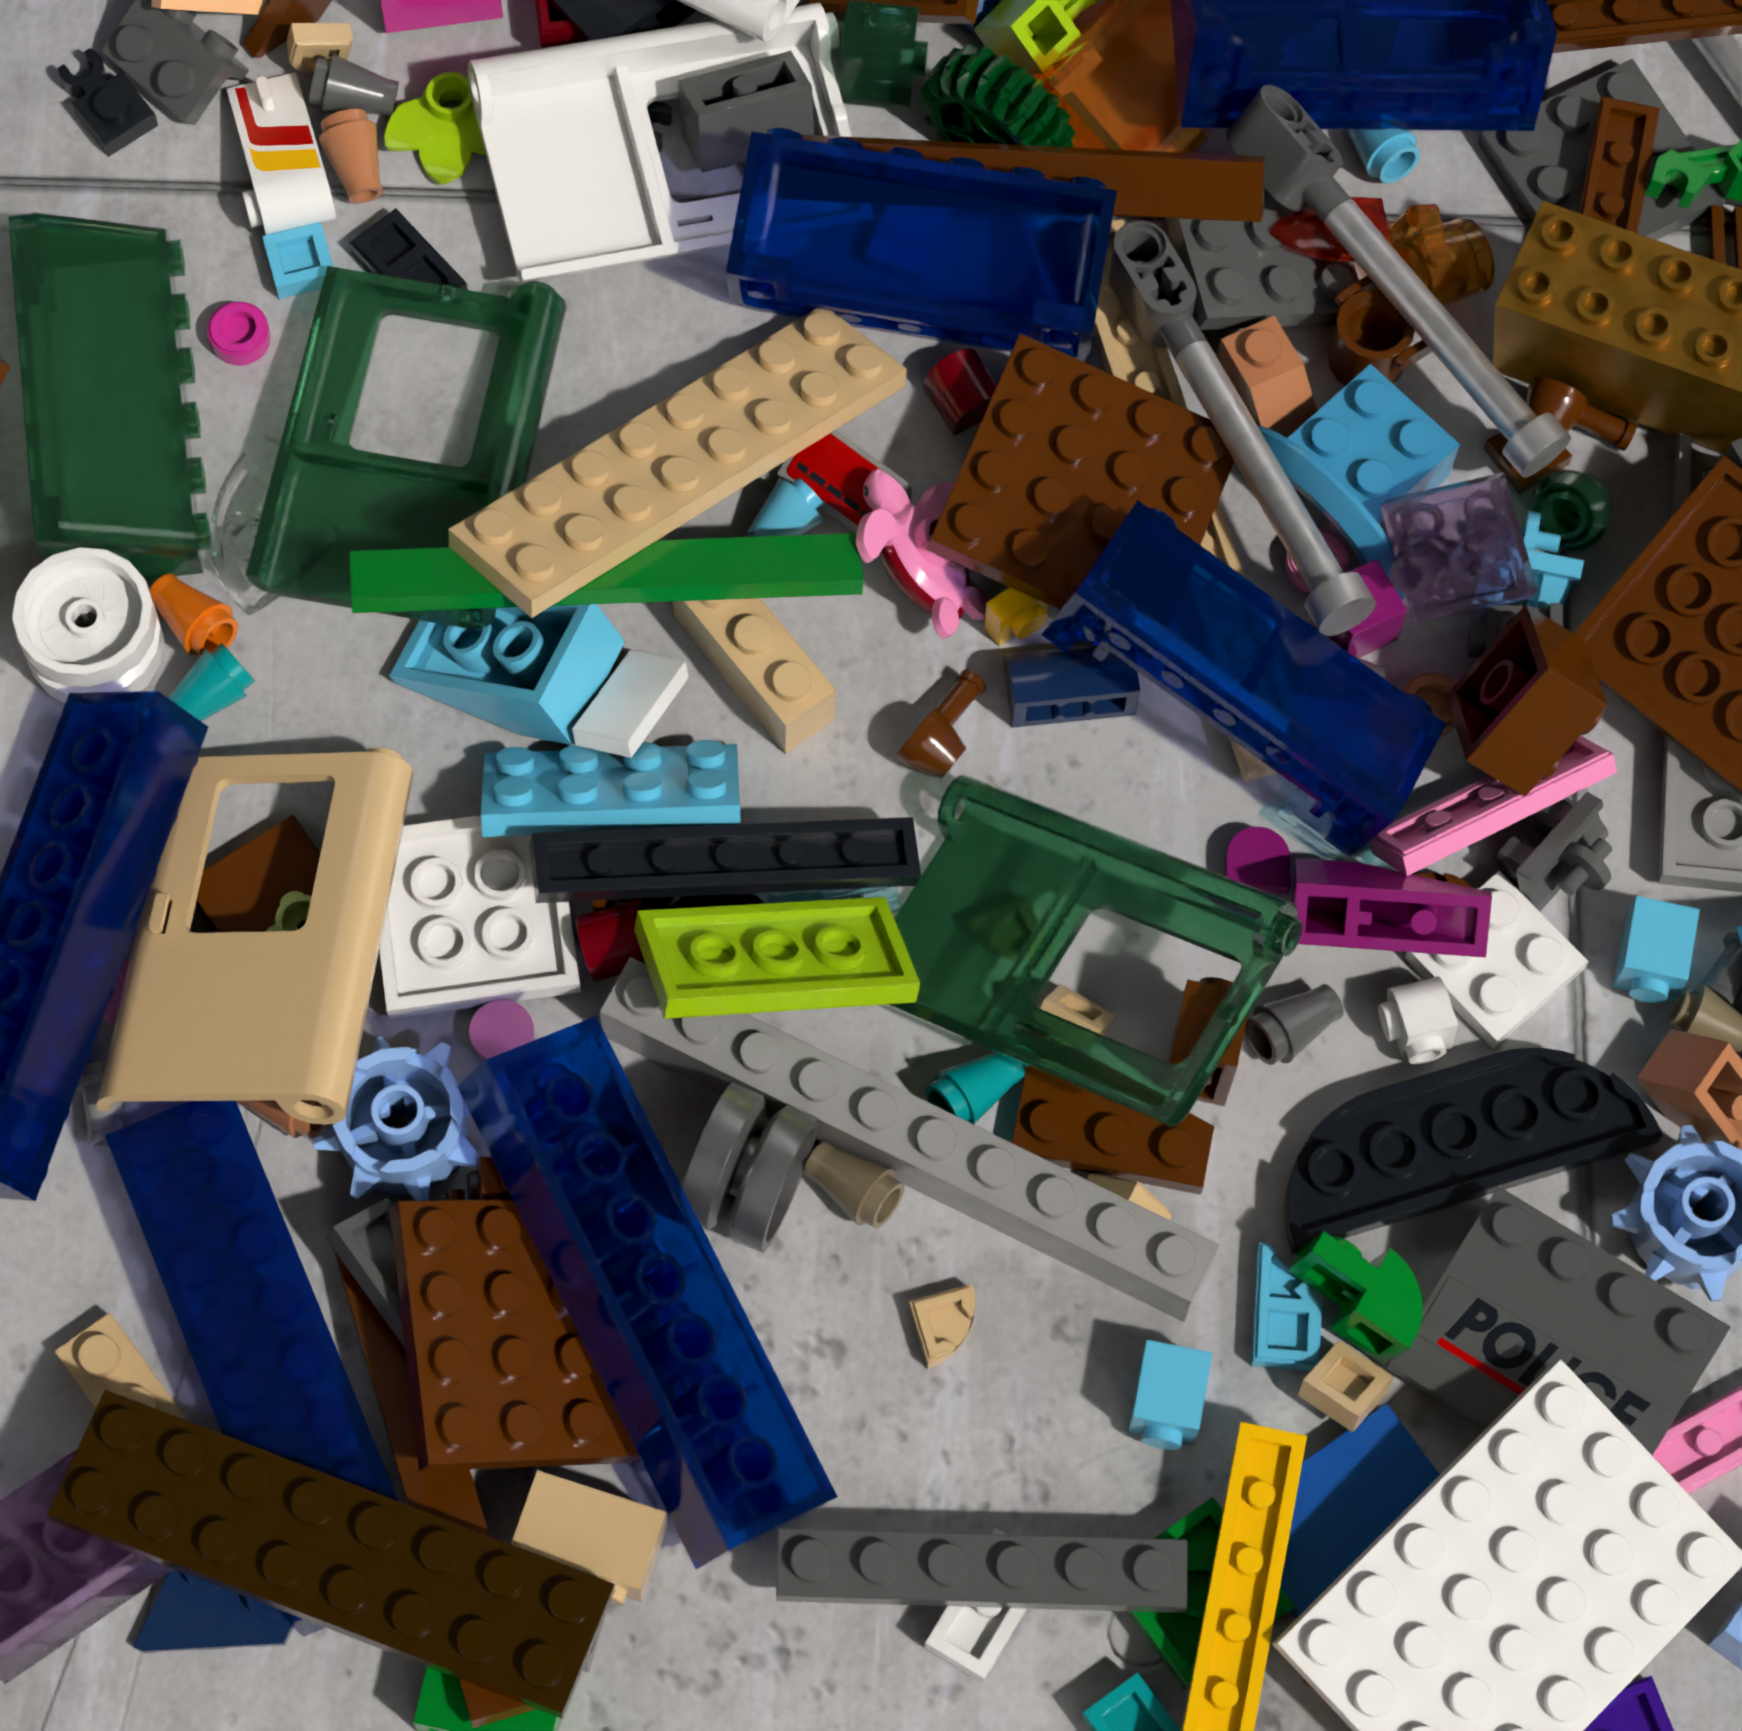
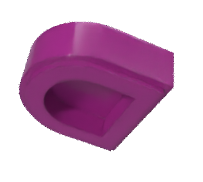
(1259, 860)

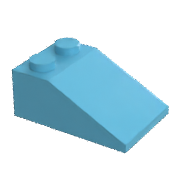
(517, 671)

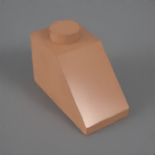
(1268, 376)
(1697, 1085)

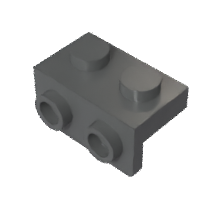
(173, 57)

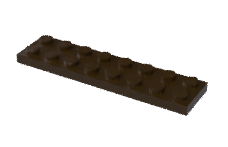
(333, 1553)

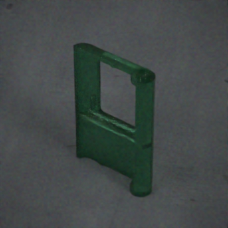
(347, 499)

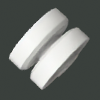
(88, 624)

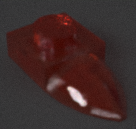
(1309, 235)

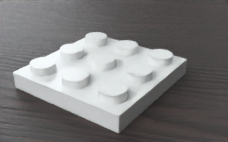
(469, 925)

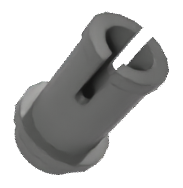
(1726, 973)

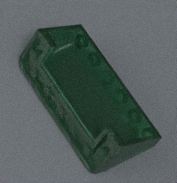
(108, 391)

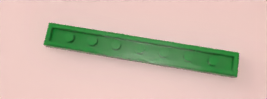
(659, 573)

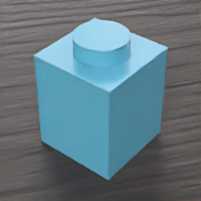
(1656, 950)
(1169, 1394)

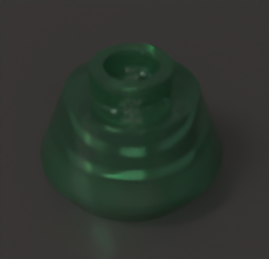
(1574, 507)

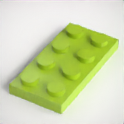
(775, 957)

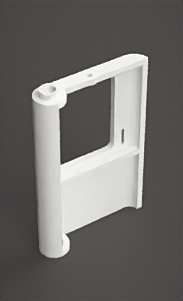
(580, 153)

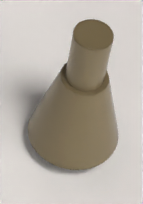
(1707, 1015)

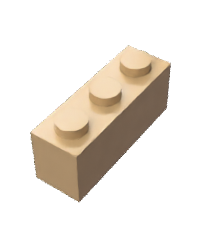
(761, 666)

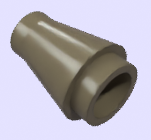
(857, 1185)

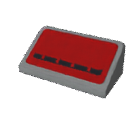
(837, 474)

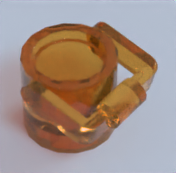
(1447, 257)

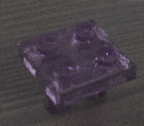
(1458, 548)

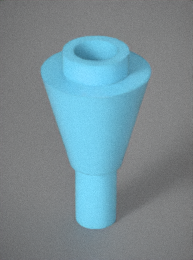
(787, 511)

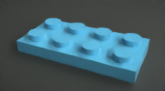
(608, 791)

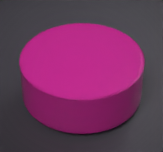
(239, 333)

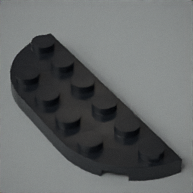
(1458, 1140)

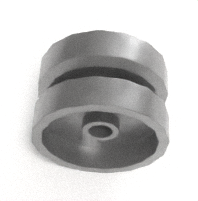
(756, 1170)

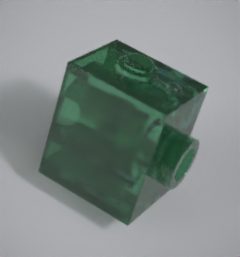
(881, 54)

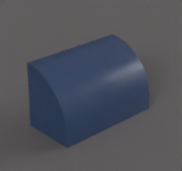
(1068, 686)

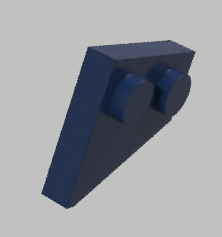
(208, 1617)

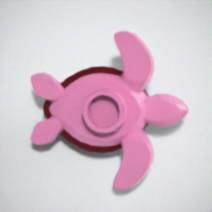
(901, 536)

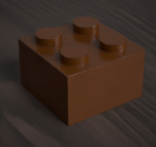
(1526, 701)

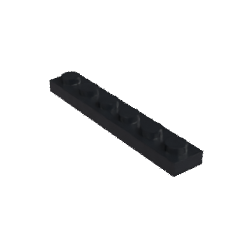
(724, 859)

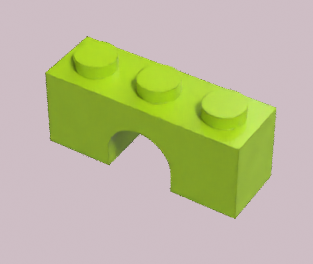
(1032, 30)

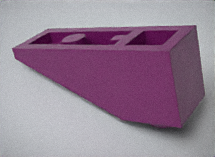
(1387, 910)

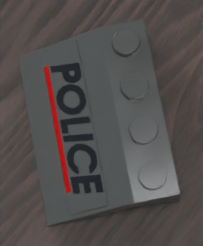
(1543, 1294)

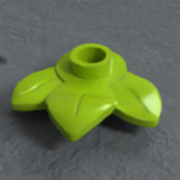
(440, 134)

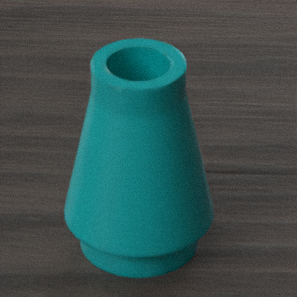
(212, 684)
(974, 1086)

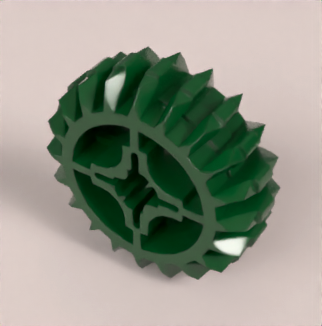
(993, 101)

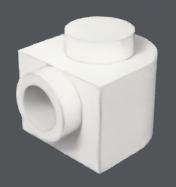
(1419, 1019)

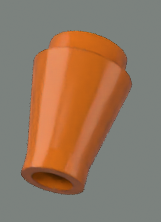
(193, 616)

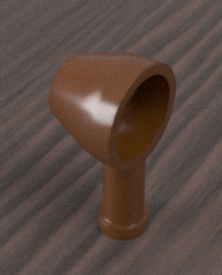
(1572, 409)
(935, 742)

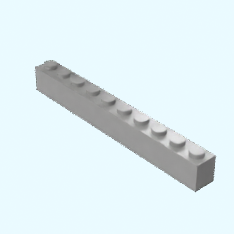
(923, 1146)

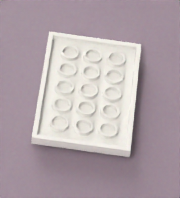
(1516, 1580)

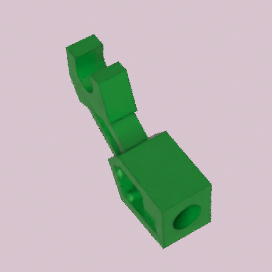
(1695, 170)

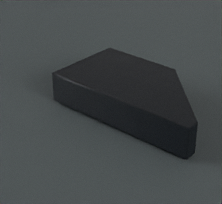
(399, 251)

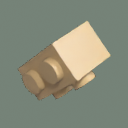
(592, 1533)

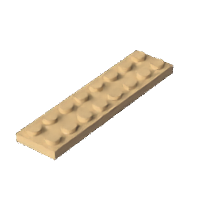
(675, 460)

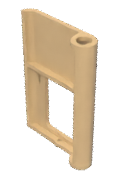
(268, 1007)

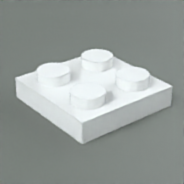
(1521, 970)

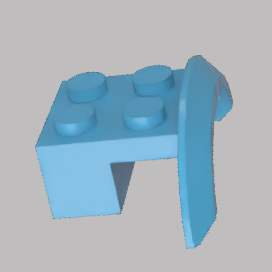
(1359, 453)

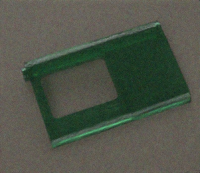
(1010, 902)

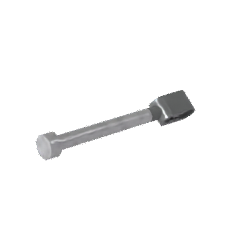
(1300, 175)
(1336, 598)

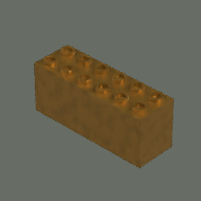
(1626, 325)

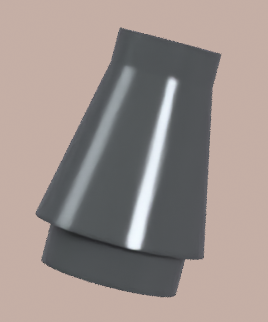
(345, 85)
(1290, 1024)

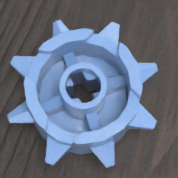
(407, 1157)
(1663, 1220)

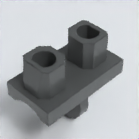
(1565, 858)

